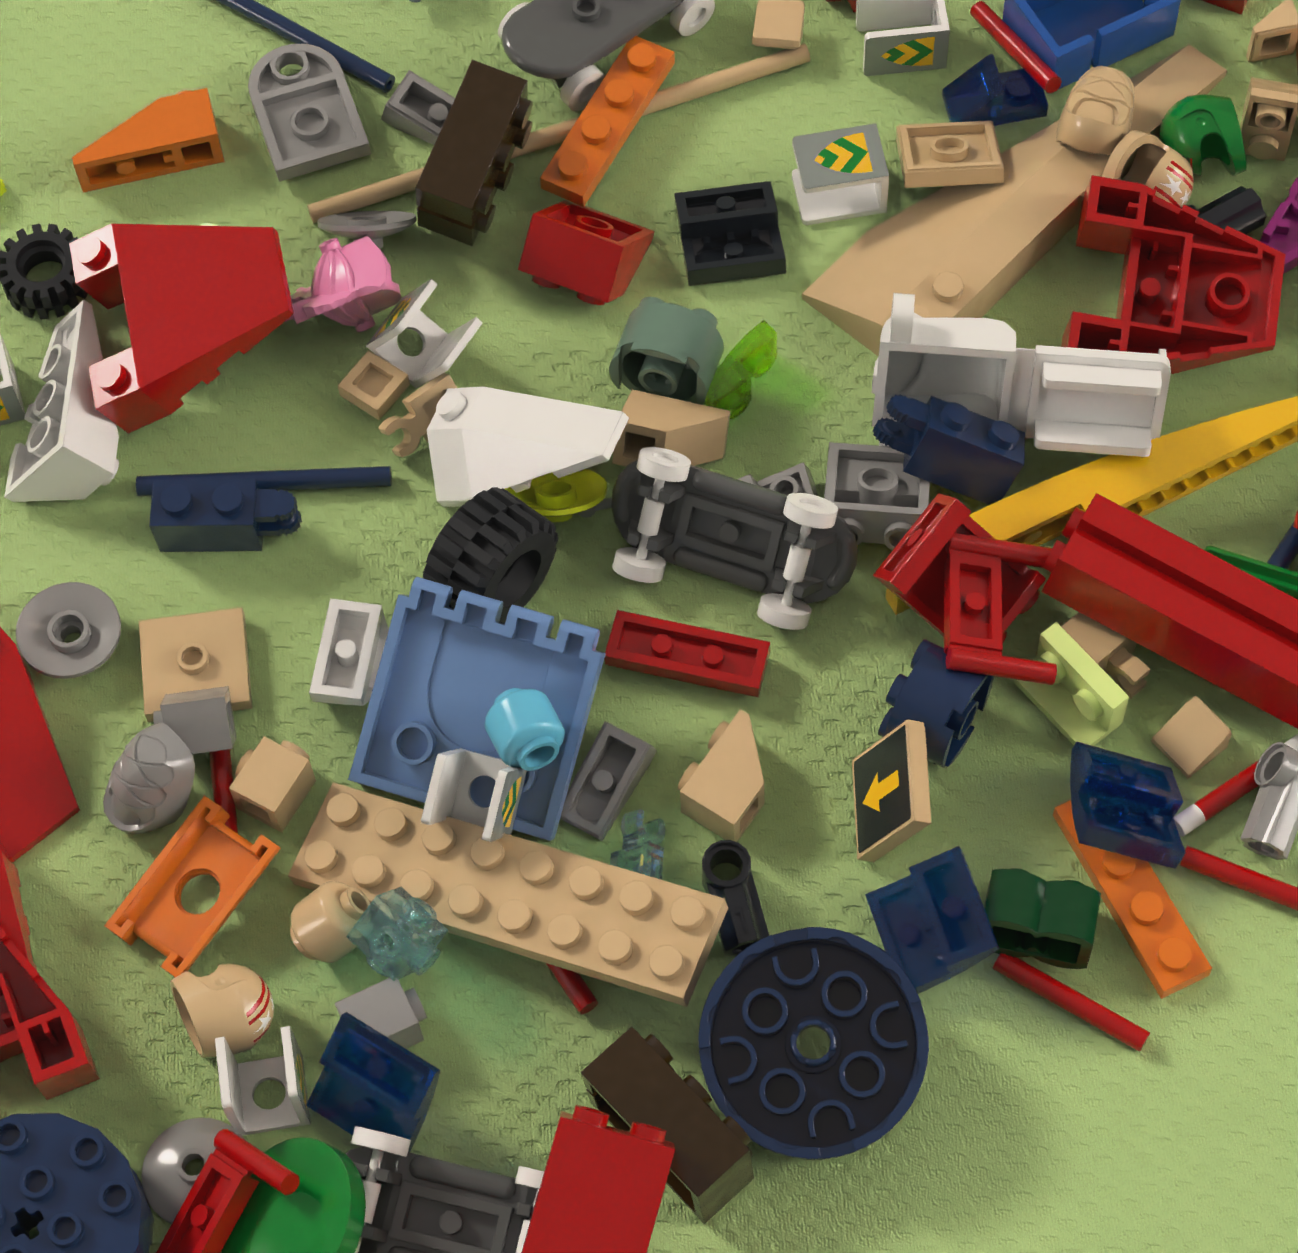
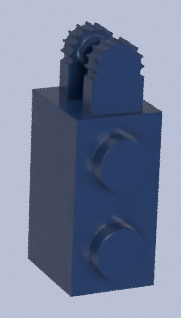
(953, 446)
(219, 514)

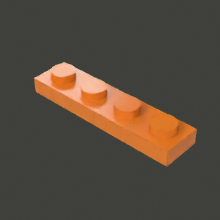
(607, 120)
(1141, 912)

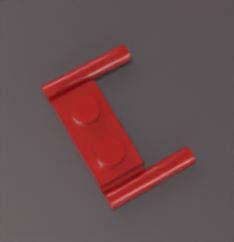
(975, 607)
(223, 1194)

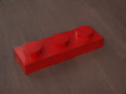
(687, 653)

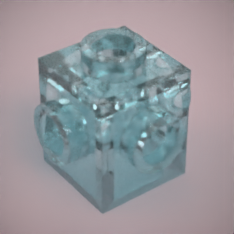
(398, 934)

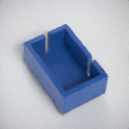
(1089, 32)

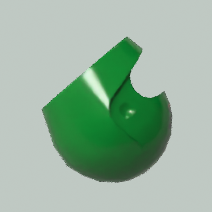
(1204, 129)

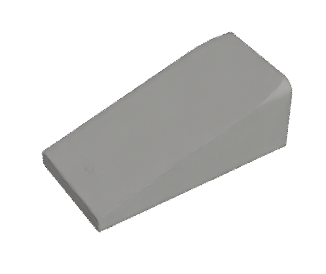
(418, 108)
(606, 780)

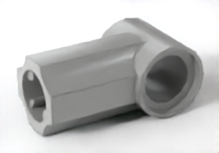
(1275, 810)

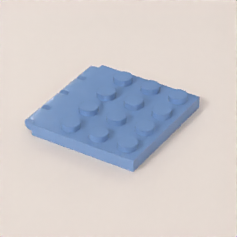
(443, 678)

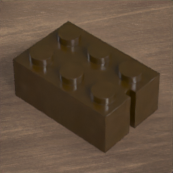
(474, 153)
(640, 1085)

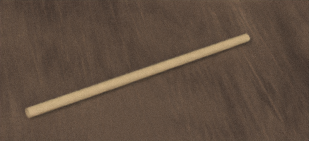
(557, 133)

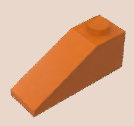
(157, 141)

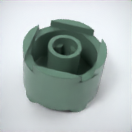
(668, 351)

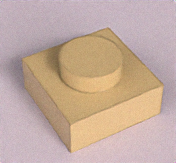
(373, 385)

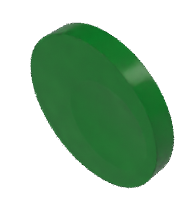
(321, 1214)

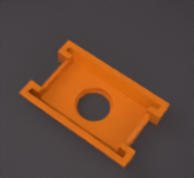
(197, 848)

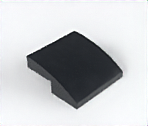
(730, 233)

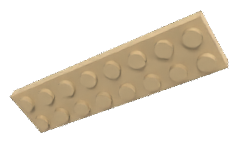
(517, 893)

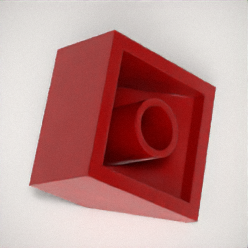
(583, 251)

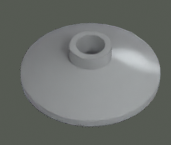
(370, 223)
(64, 611)
(165, 1163)

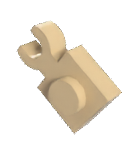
(421, 410)

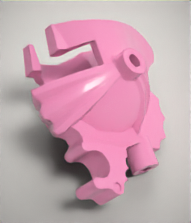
(347, 285)

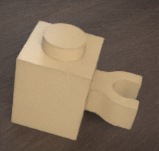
(1110, 652)

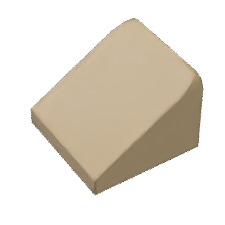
(779, 24)
(1275, 33)
(1192, 737)

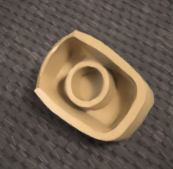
(1097, 111)

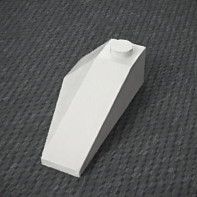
(509, 437)
(69, 441)

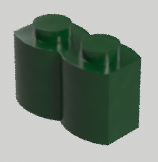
(1042, 917)

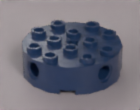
(69, 1187)

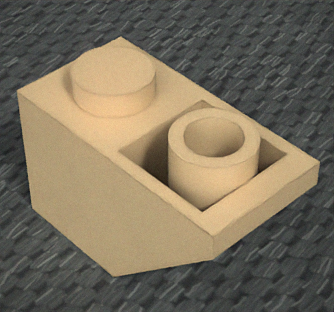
(1269, 118)
(674, 425)
(728, 783)

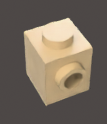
(272, 782)

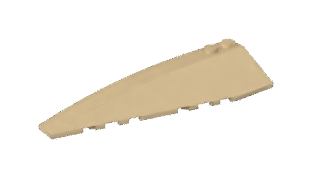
(978, 240)

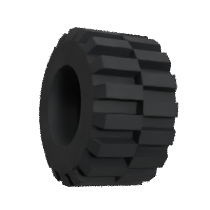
(493, 550)

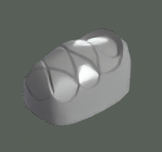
(150, 781)

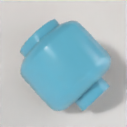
(524, 728)

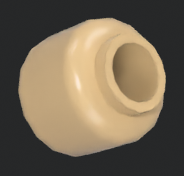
(325, 919)

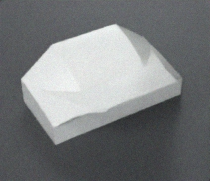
(349, 653)

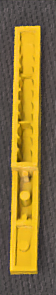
(1175, 468)

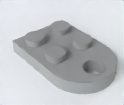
(308, 115)

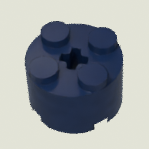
(940, 699)

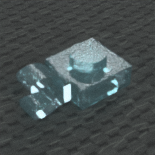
(640, 845)

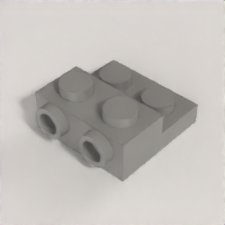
(874, 492)

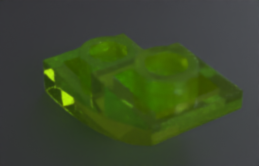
(748, 359)

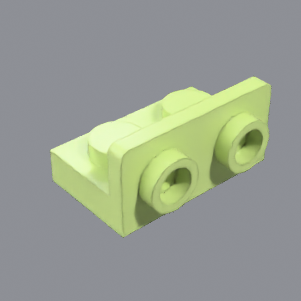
(1083, 698)

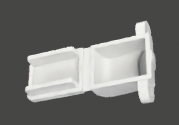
(1050, 392)

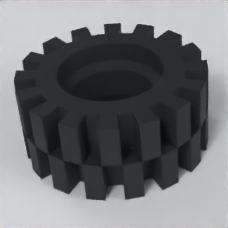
(26, 254)

